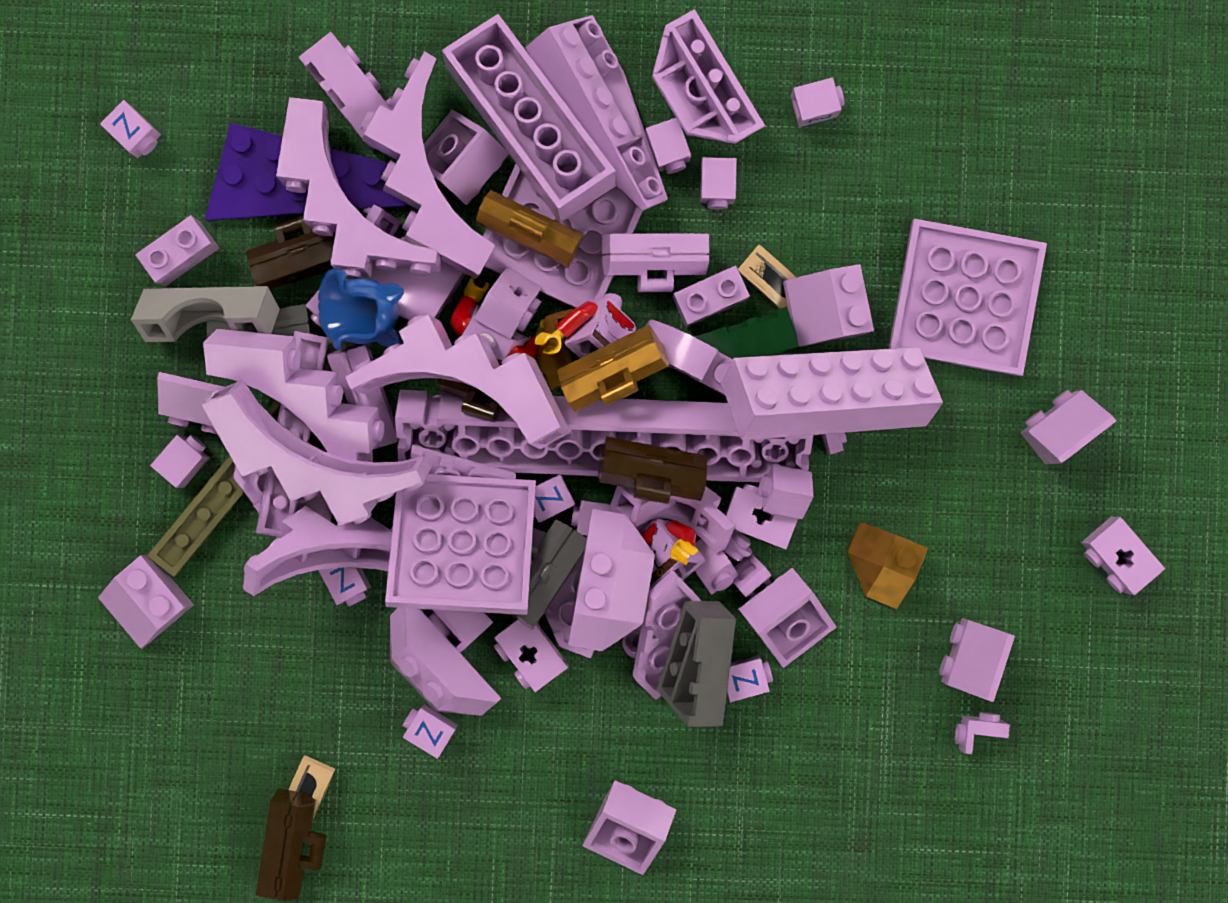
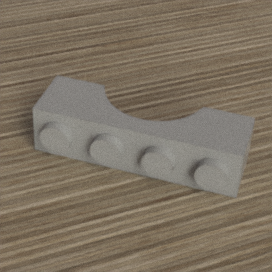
(169, 312)

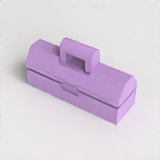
(667, 252)
(344, 363)

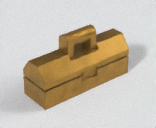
(529, 228)
(613, 369)

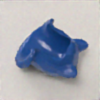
(358, 310)

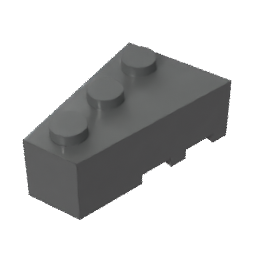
(699, 664)

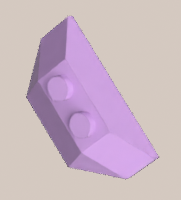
(701, 84)
(611, 582)
(436, 666)

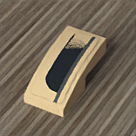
(766, 275)
(313, 779)

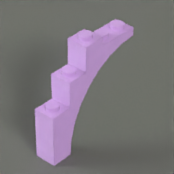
(411, 180)
(358, 242)
(429, 354)
(314, 396)
(262, 444)
(314, 544)

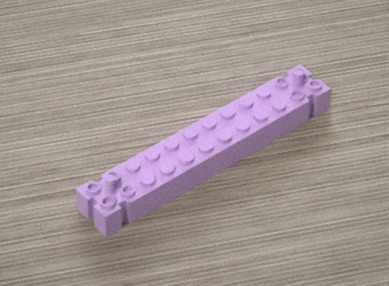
(676, 425)

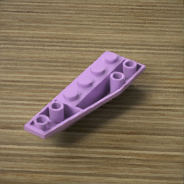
(596, 91)

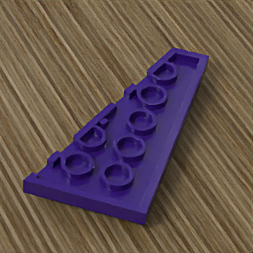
(249, 185)

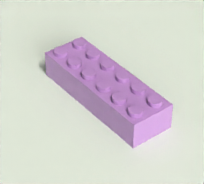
(529, 118)
(830, 392)

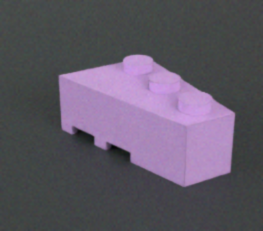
(343, 80)

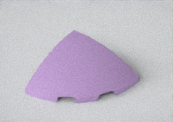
(421, 292)

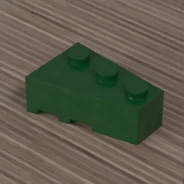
(756, 337)

